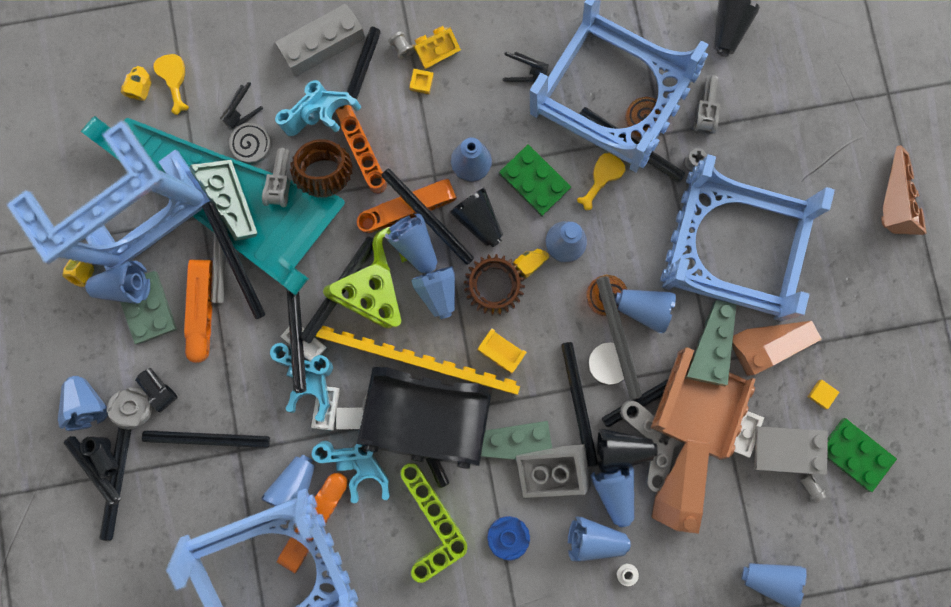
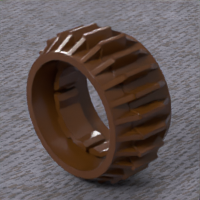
(318, 151)
(505, 266)

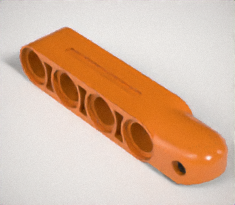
(347, 117)
(392, 211)
(198, 310)
(326, 500)

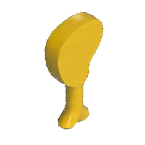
(172, 70)
(606, 169)

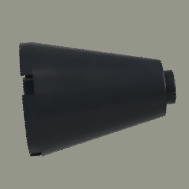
(732, 24)
(479, 218)
(623, 450)

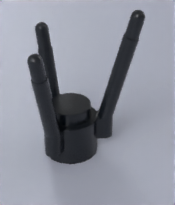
(536, 67)
(231, 116)

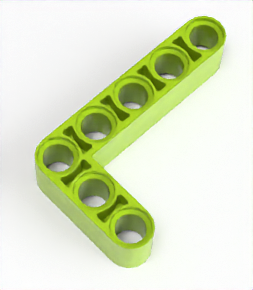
(435, 520)

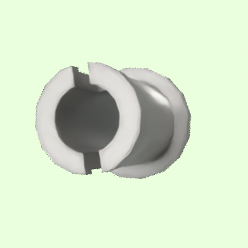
(813, 488)

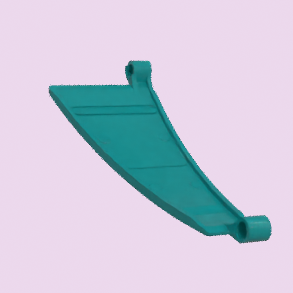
(283, 232)

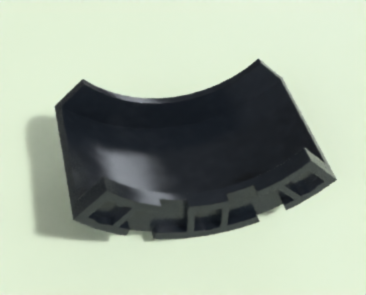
(424, 418)

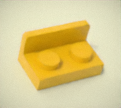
(436, 47)

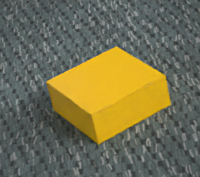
(421, 81)
(823, 394)

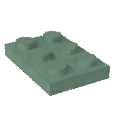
(151, 316)

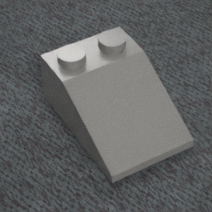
(791, 450)
(554, 472)

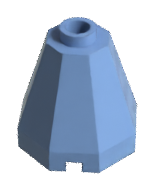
(437, 291)
(79, 405)

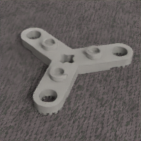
(662, 462)

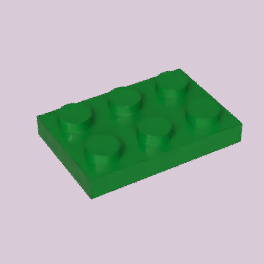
(534, 180)
(858, 455)

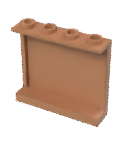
(703, 409)

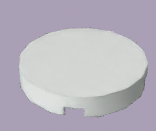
(605, 364)

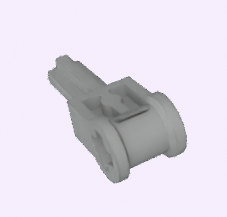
(707, 110)
(278, 184)

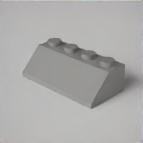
(320, 39)

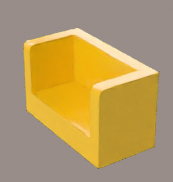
(501, 351)

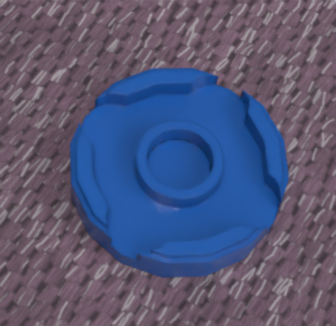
(508, 538)

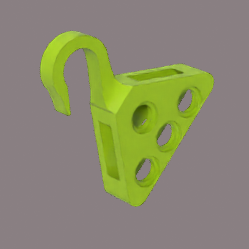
(358, 288)

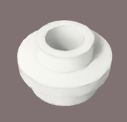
(625, 568)

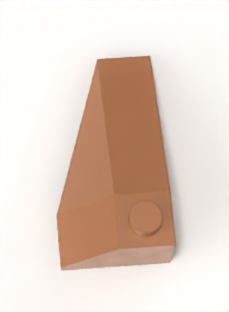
(900, 206)
(766, 346)
(682, 495)

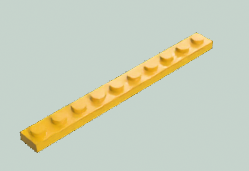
(426, 361)

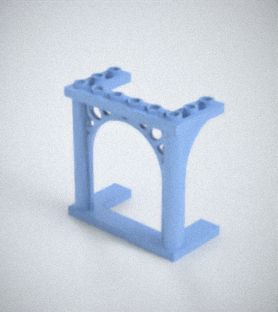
(681, 66)
(708, 180)
(88, 222)
(300, 511)

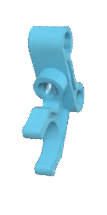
(314, 106)
(315, 379)
(356, 459)

